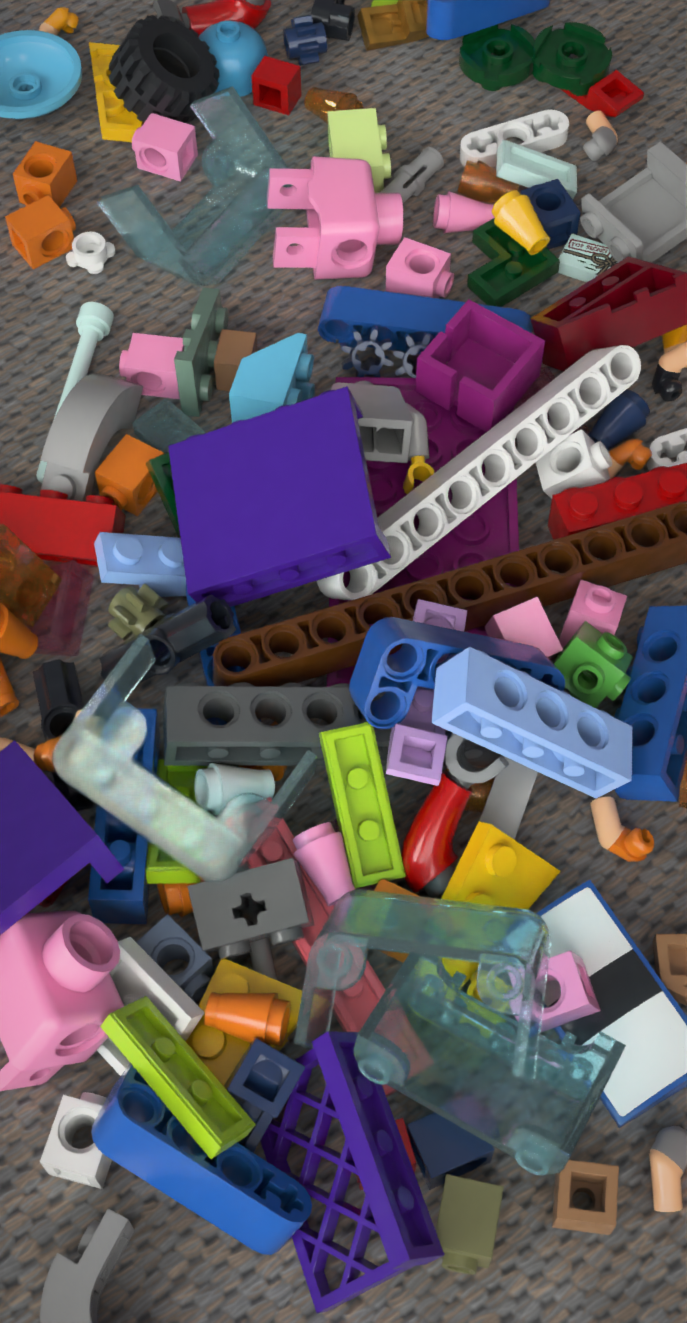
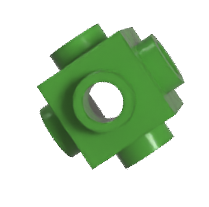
(594, 665)

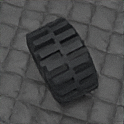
(162, 69)

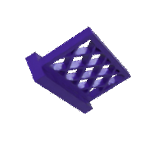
(371, 1151)

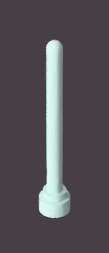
(93, 324)

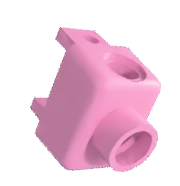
(342, 217)
(54, 993)

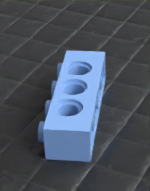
(532, 723)

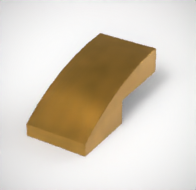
(393, 23)

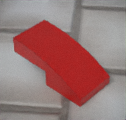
(610, 95)

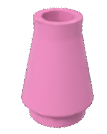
(460, 213)
(325, 861)

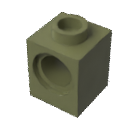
(468, 1223)

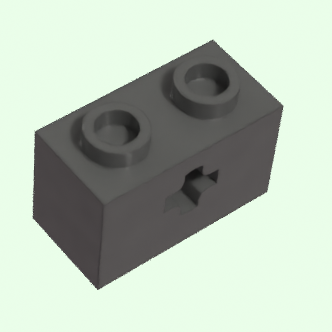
(273, 885)

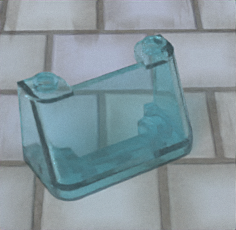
(460, 1060)

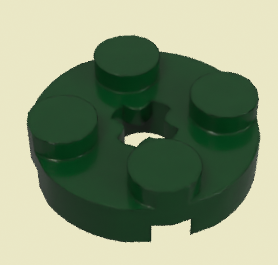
(555, 67)
(497, 71)

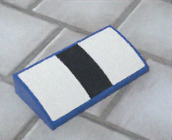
(631, 1001)

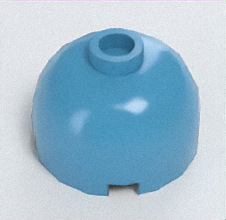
(237, 53)

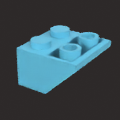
(272, 378)

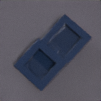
(262, 1086)

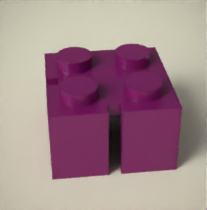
(486, 365)

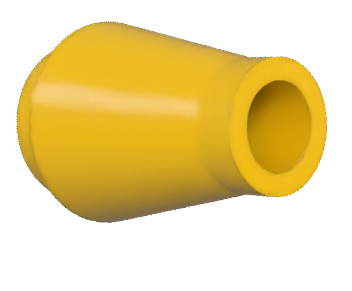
(519, 220)

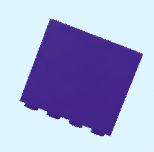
(276, 501)
(40, 838)

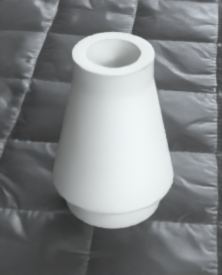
(221, 783)

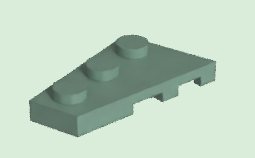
(199, 352)

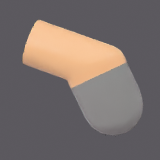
(603, 135)
(667, 1166)

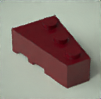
(616, 308)

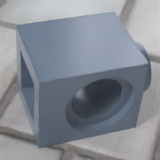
(170, 942)

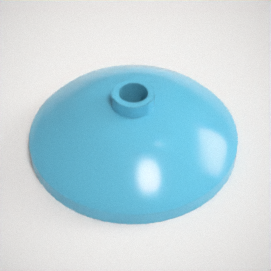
(36, 73)

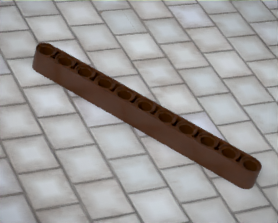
(574, 557)

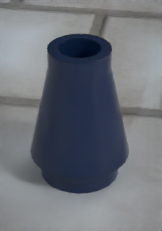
(620, 419)

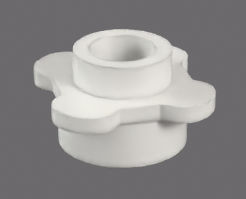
(90, 252)

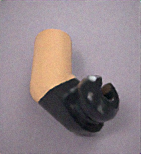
(668, 372)

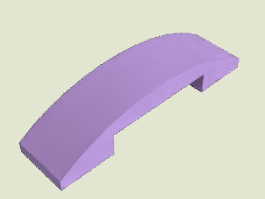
(416, 743)

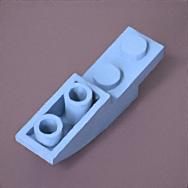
(142, 561)

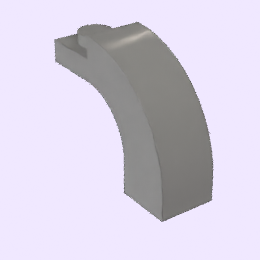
(82, 430)
(75, 1289)

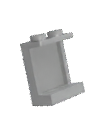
(645, 212)

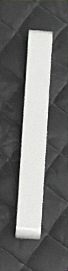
(598, 375)

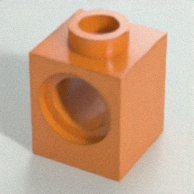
(43, 173)
(41, 231)
(125, 475)

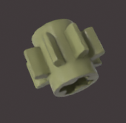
(135, 611)

